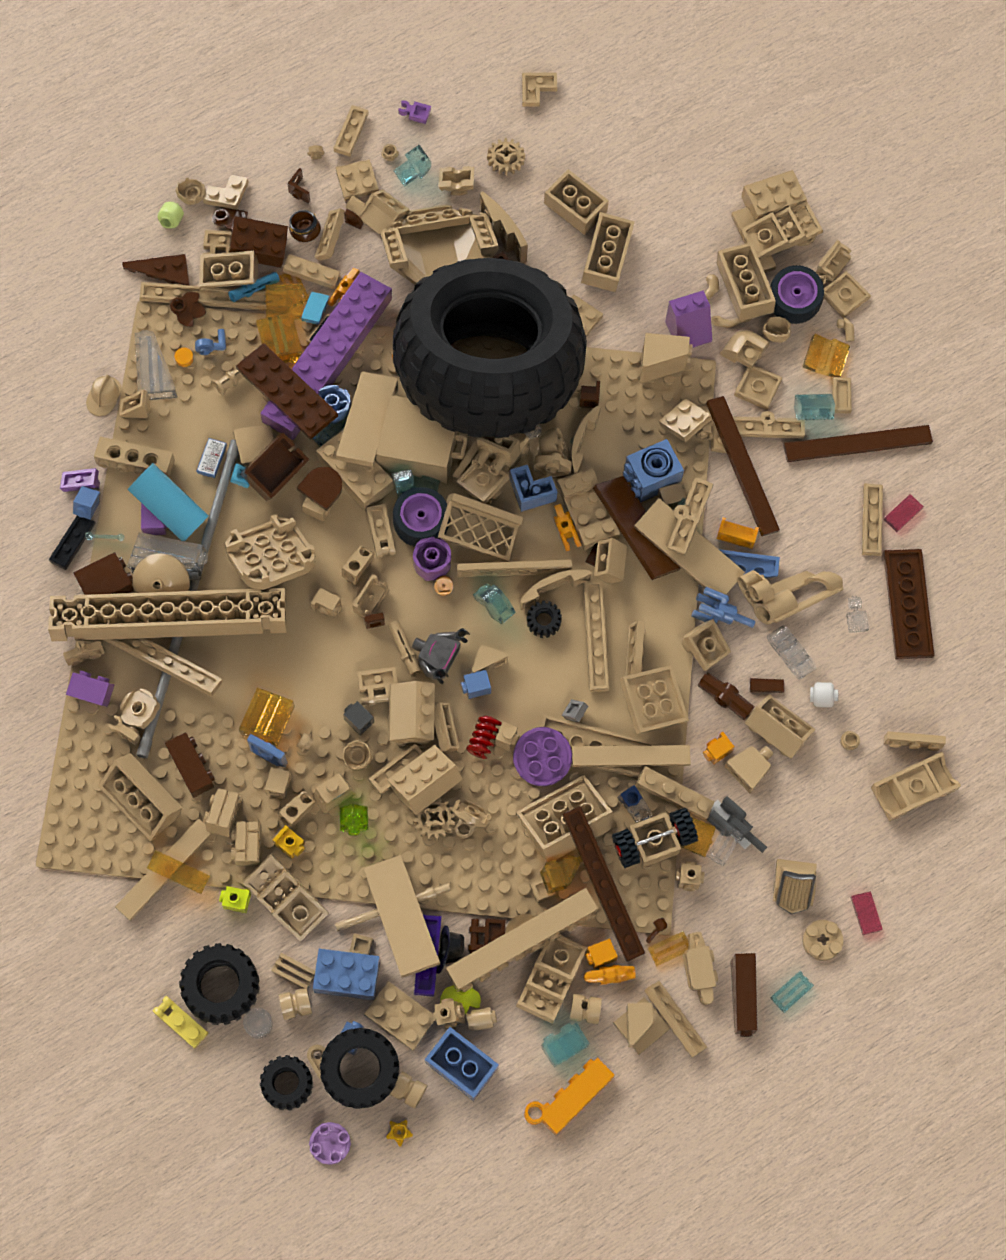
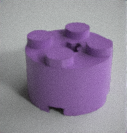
(441, 556)

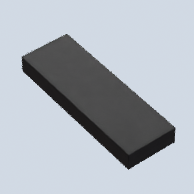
(71, 542)

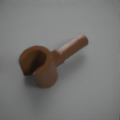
(660, 925)

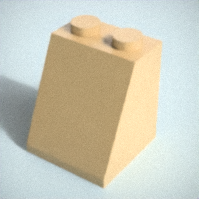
(664, 355)

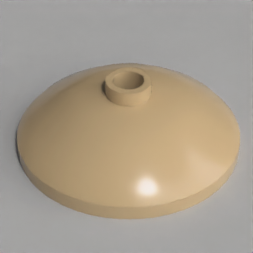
(162, 569)

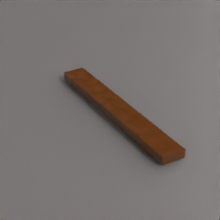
(858, 443)
(742, 466)
(603, 883)

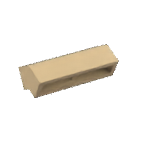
(445, 728)

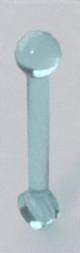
(89, 536)

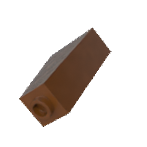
(744, 993)

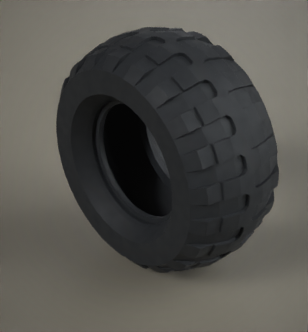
(483, 393)

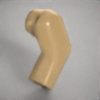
(713, 282)

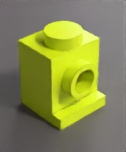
(240, 904)

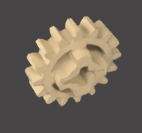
(506, 156)
(440, 824)

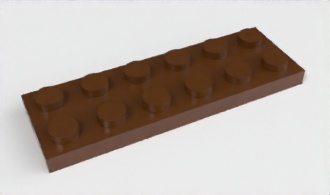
(287, 391)

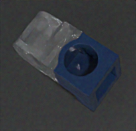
(635, 804)

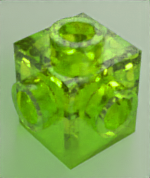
(353, 819)

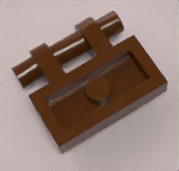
(493, 929)

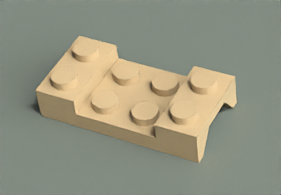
(586, 510)
(914, 786)

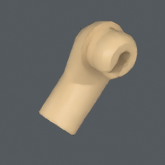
(848, 327)

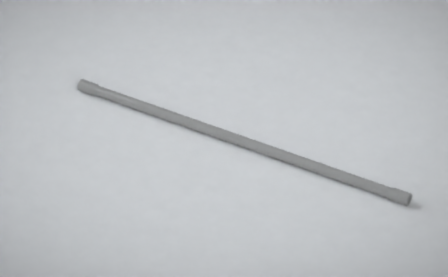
(232, 454)

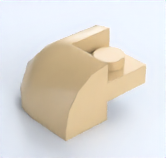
(745, 348)

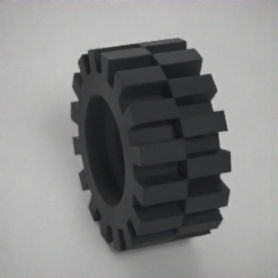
(547, 629)

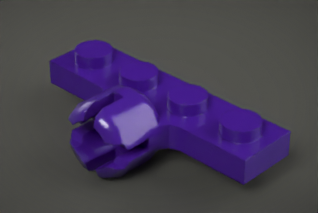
(426, 979)

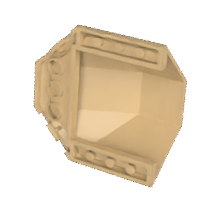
(436, 239)

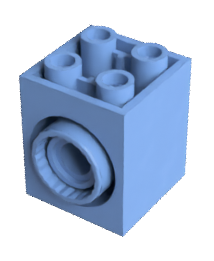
(652, 469)

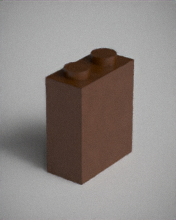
(105, 577)

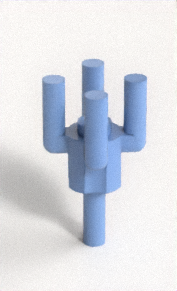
(719, 609)

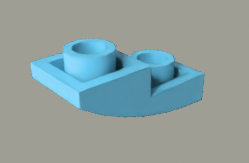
(315, 308)

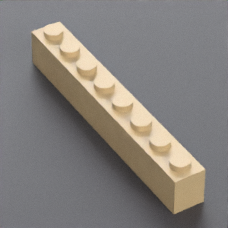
(521, 940)

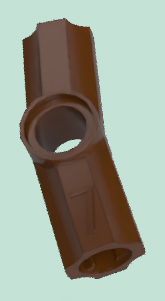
(726, 695)

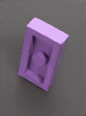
(75, 479)

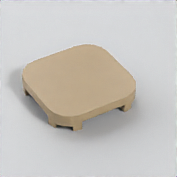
(270, 553)

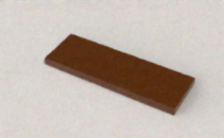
(626, 512)
(908, 604)

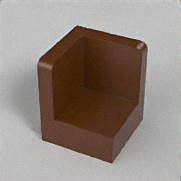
(590, 396)

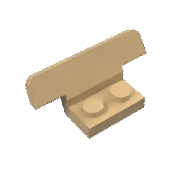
(379, 210)

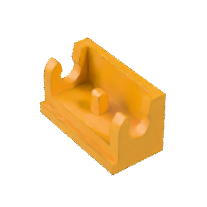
(737, 534)

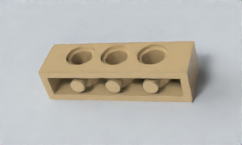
(108, 447)

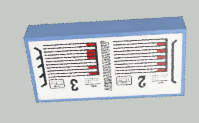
(211, 458)

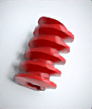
(482, 736)

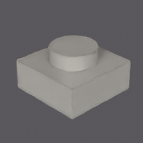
(575, 710)

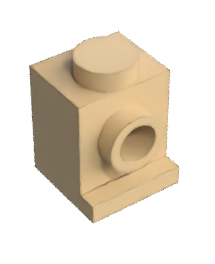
(326, 603)
(507, 737)

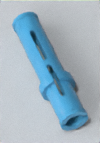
(248, 290)

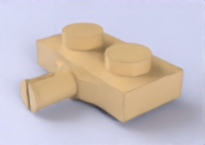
(83, 652)

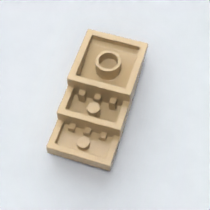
(504, 227)
(782, 230)
(285, 897)
(551, 978)

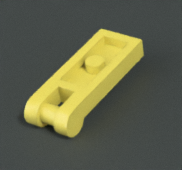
(181, 1022)

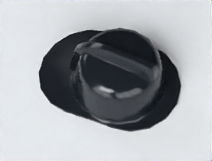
(450, 947)

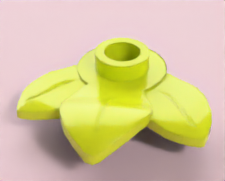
(468, 998)

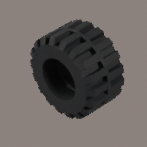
(279, 1066)

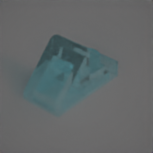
(403, 481)

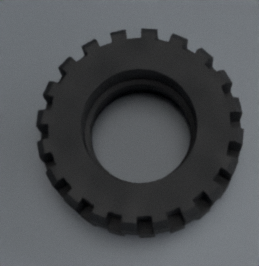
(203, 962)
(388, 1068)

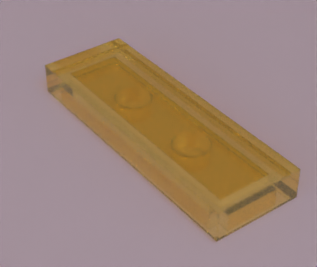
(178, 872)

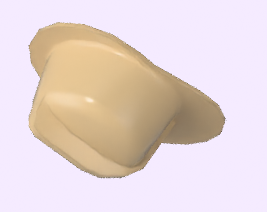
(103, 395)

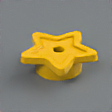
(399, 1138)

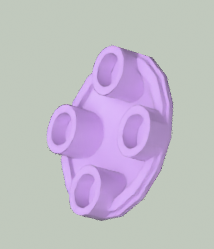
(329, 1143)

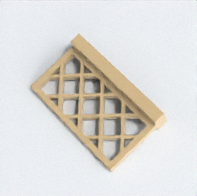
(488, 513)

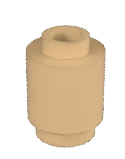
(481, 1019)

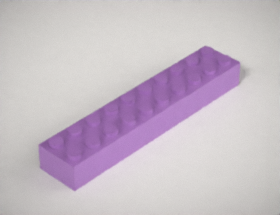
(335, 343)

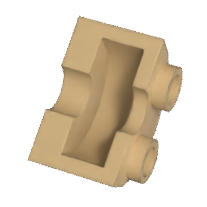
(456, 181)

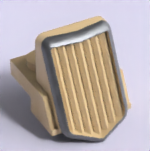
(794, 885)

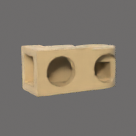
(357, 564)
(296, 809)

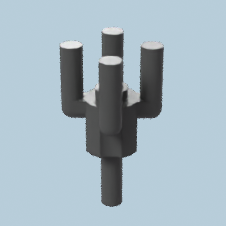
(735, 820)

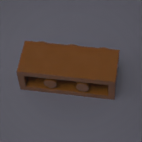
(190, 764)

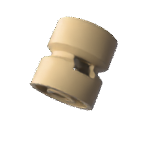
(295, 1004)
(592, 1012)
(408, 1090)

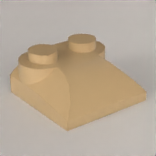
(706, 644)

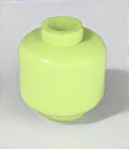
(170, 215)

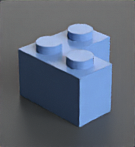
(530, 492)

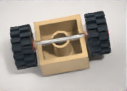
(655, 838)

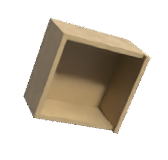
(416, 442)

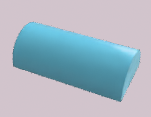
(168, 502)

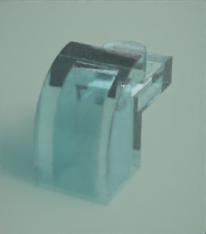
(416, 166)
(495, 602)

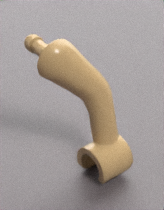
(721, 322)

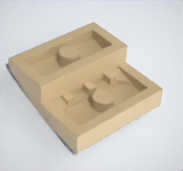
(252, 442)

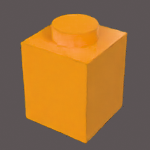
(601, 954)

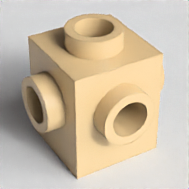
(686, 882)
(449, 1013)

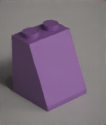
(690, 318)

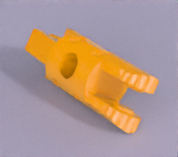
(343, 286)
(563, 520)
(610, 974)

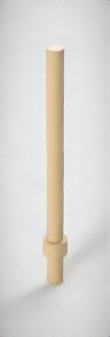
(430, 893)

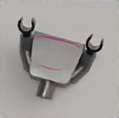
(439, 652)

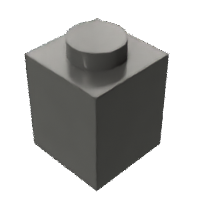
(358, 717)

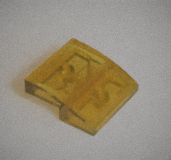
(826, 356)

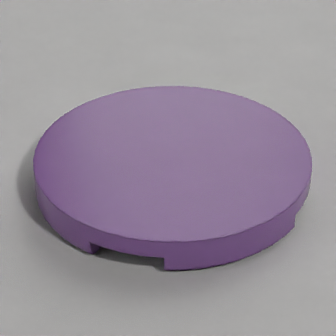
(542, 756)

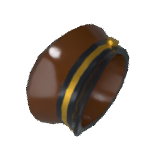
(304, 226)

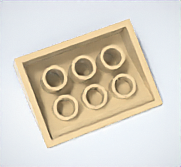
(545, 820)

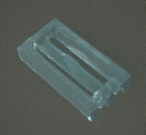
(804, 980)

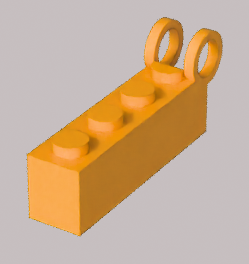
(573, 1098)

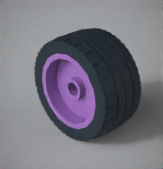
(797, 293)
(419, 515)

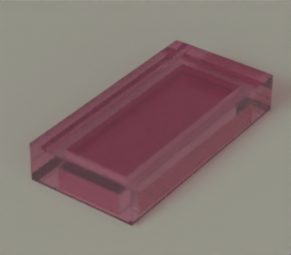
(903, 513)
(866, 913)

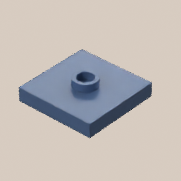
(267, 751)

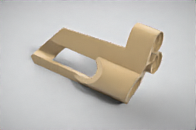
(776, 601)

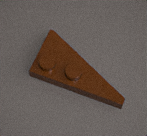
(162, 268)

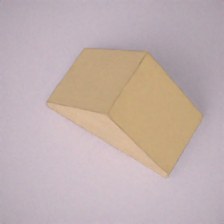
(135, 405)
(489, 659)

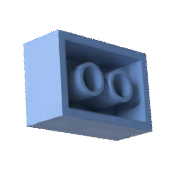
(346, 974)
(461, 1063)

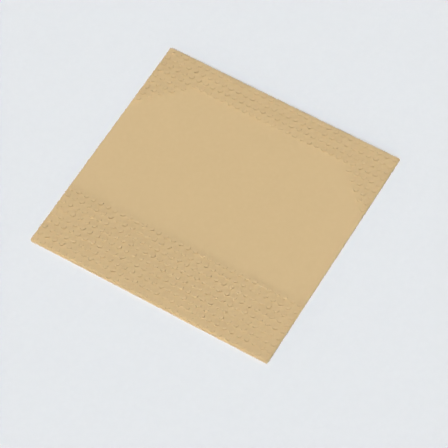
(322, 653)

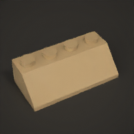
(139, 796)

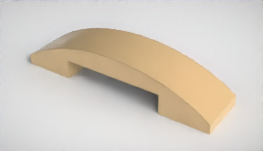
(588, 422)
(575, 577)

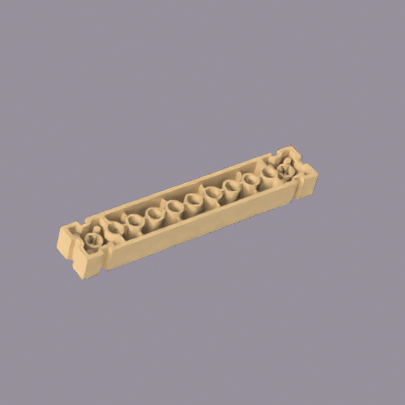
(167, 614)

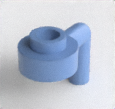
(205, 346)

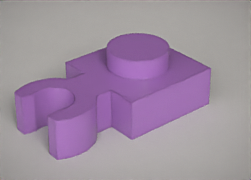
(417, 112)

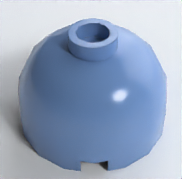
(337, 399)

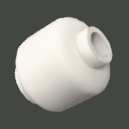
(823, 694)

